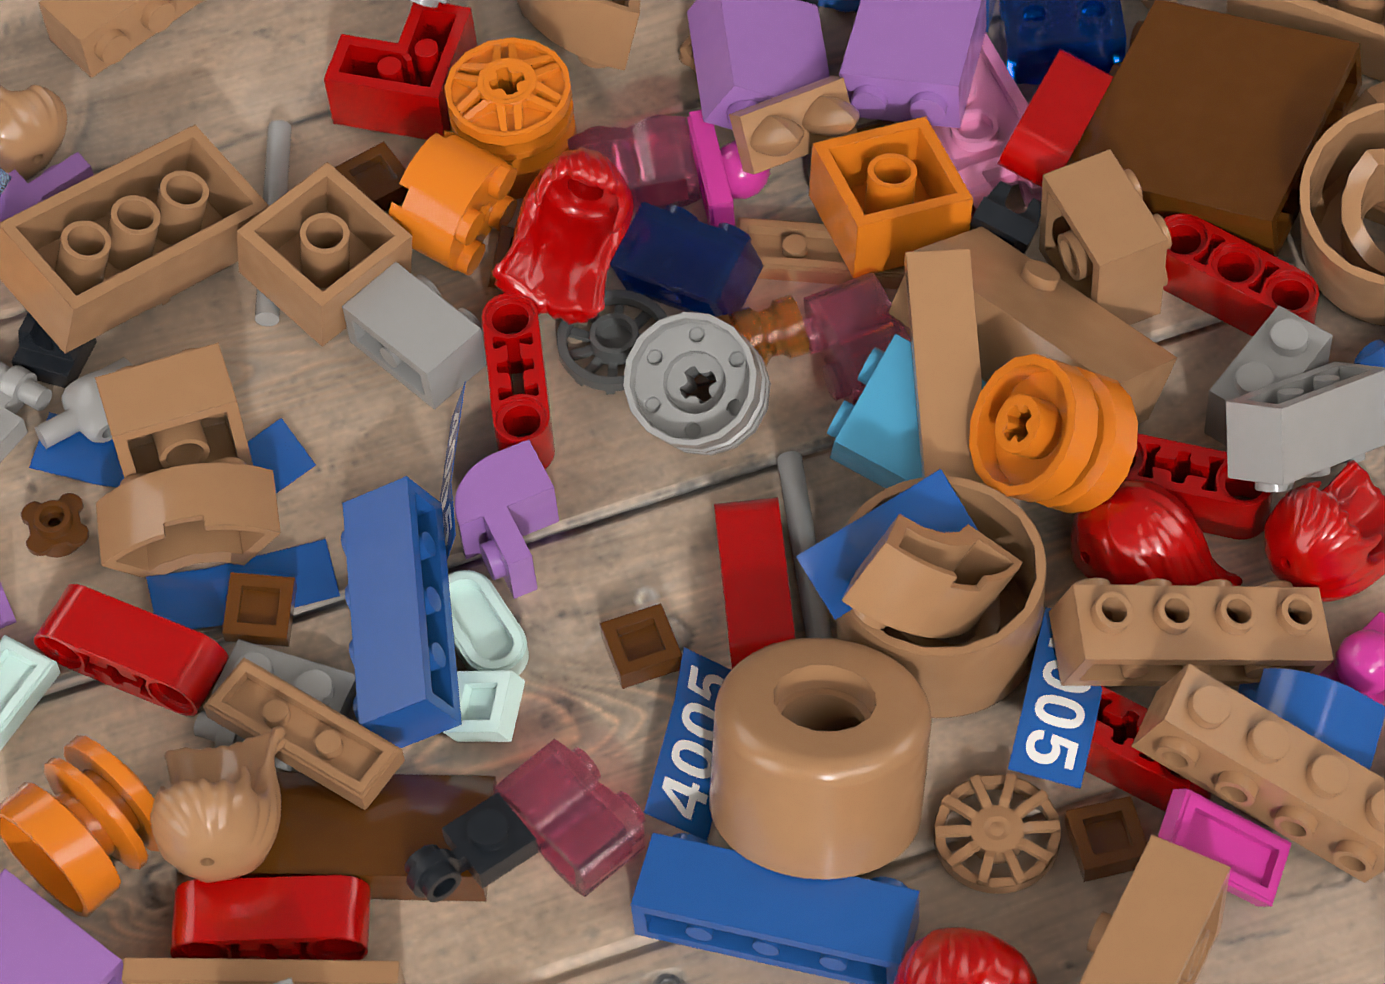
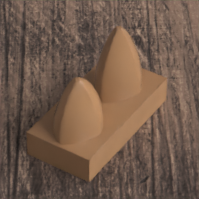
(791, 123)

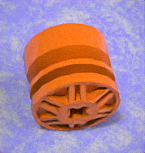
(513, 103)
(69, 836)

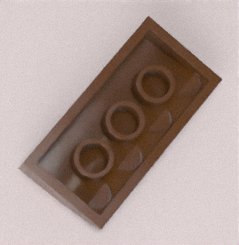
(335, 837)

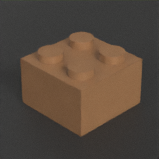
(1105, 236)
(320, 250)
(173, 412)

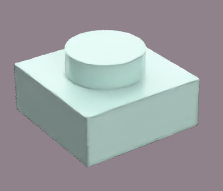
(487, 706)

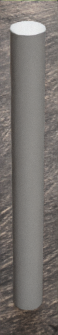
(274, 187)
(802, 538)

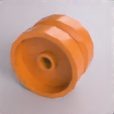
(1053, 434)

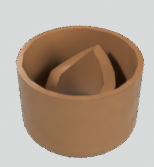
(1336, 191)
(1002, 651)
(819, 758)

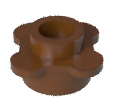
(59, 539)

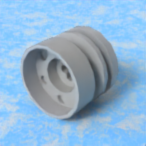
(663, 373)

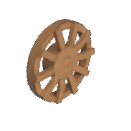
(997, 833)

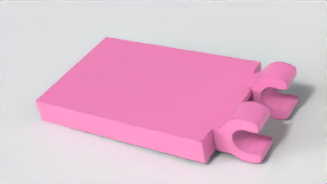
(986, 127)

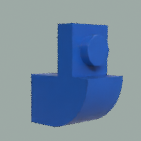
(1322, 709)

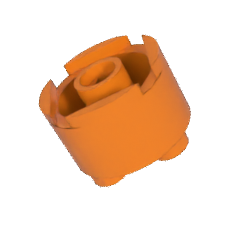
(455, 200)

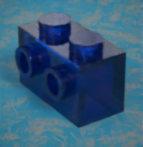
(1037, 29)
(687, 261)

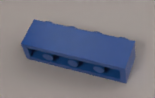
(400, 613)
(738, 909)

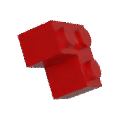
(400, 83)

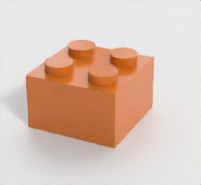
(887, 194)

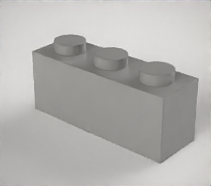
(1305, 425)

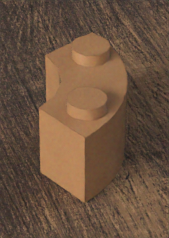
(591, 29)
(187, 517)
(929, 580)

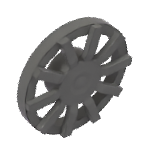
(609, 338)

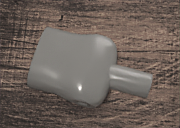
(82, 411)

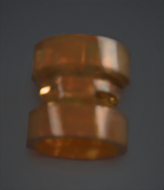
(774, 329)

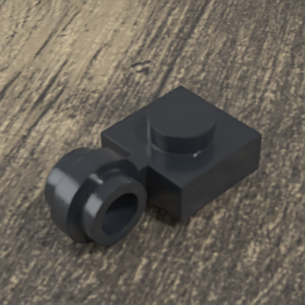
(482, 840)

